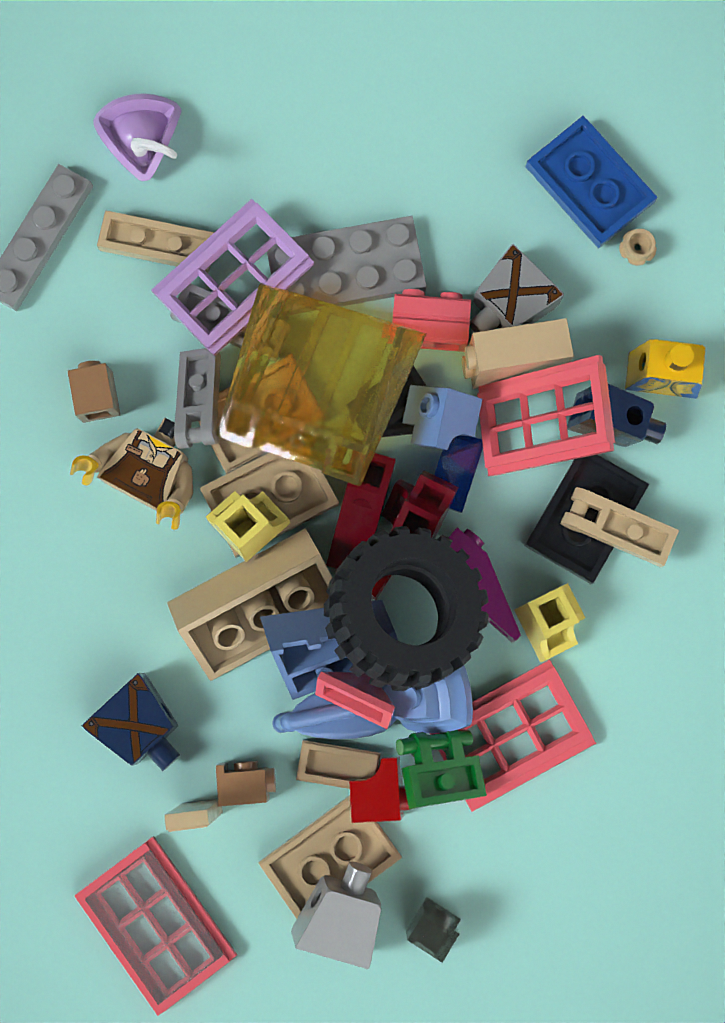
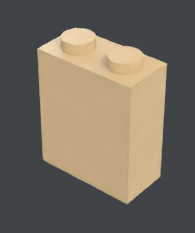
(516, 351)

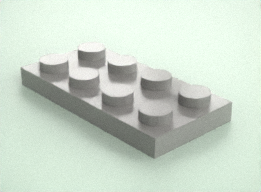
(358, 262)

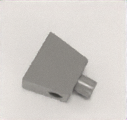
(340, 918)

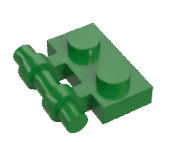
(441, 781)

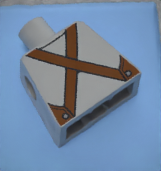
(514, 294)

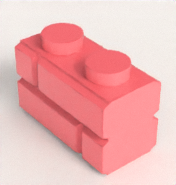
(441, 317)

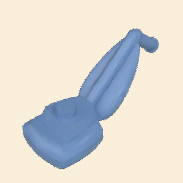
(431, 709)

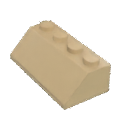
(224, 613)

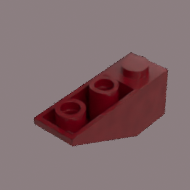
(361, 509)

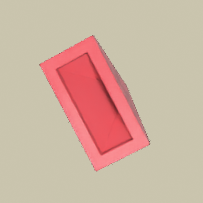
(356, 696)

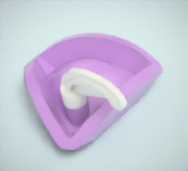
(138, 131)

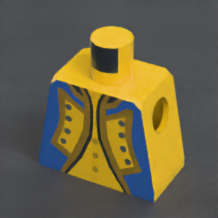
(668, 369)

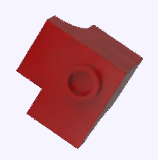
(379, 796)

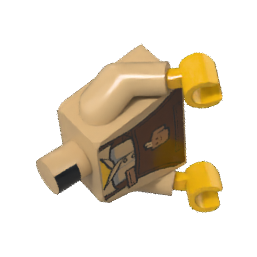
(143, 469)

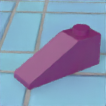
(497, 607)

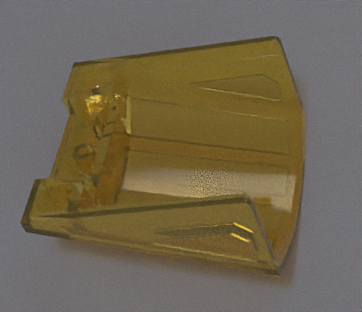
(317, 382)

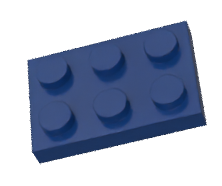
(590, 181)

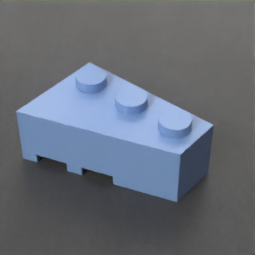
(303, 648)

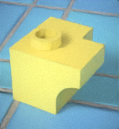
(248, 522)
(551, 622)

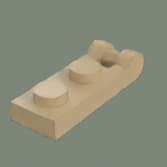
(621, 527)

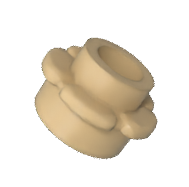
(638, 237)

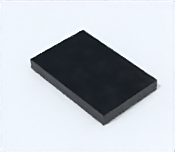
(573, 549)

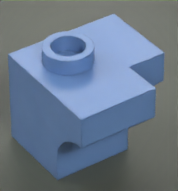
(440, 415)

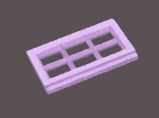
(209, 252)

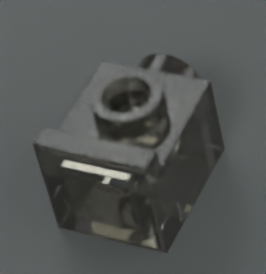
(433, 929)

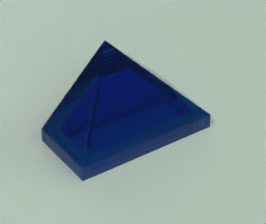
(459, 466)

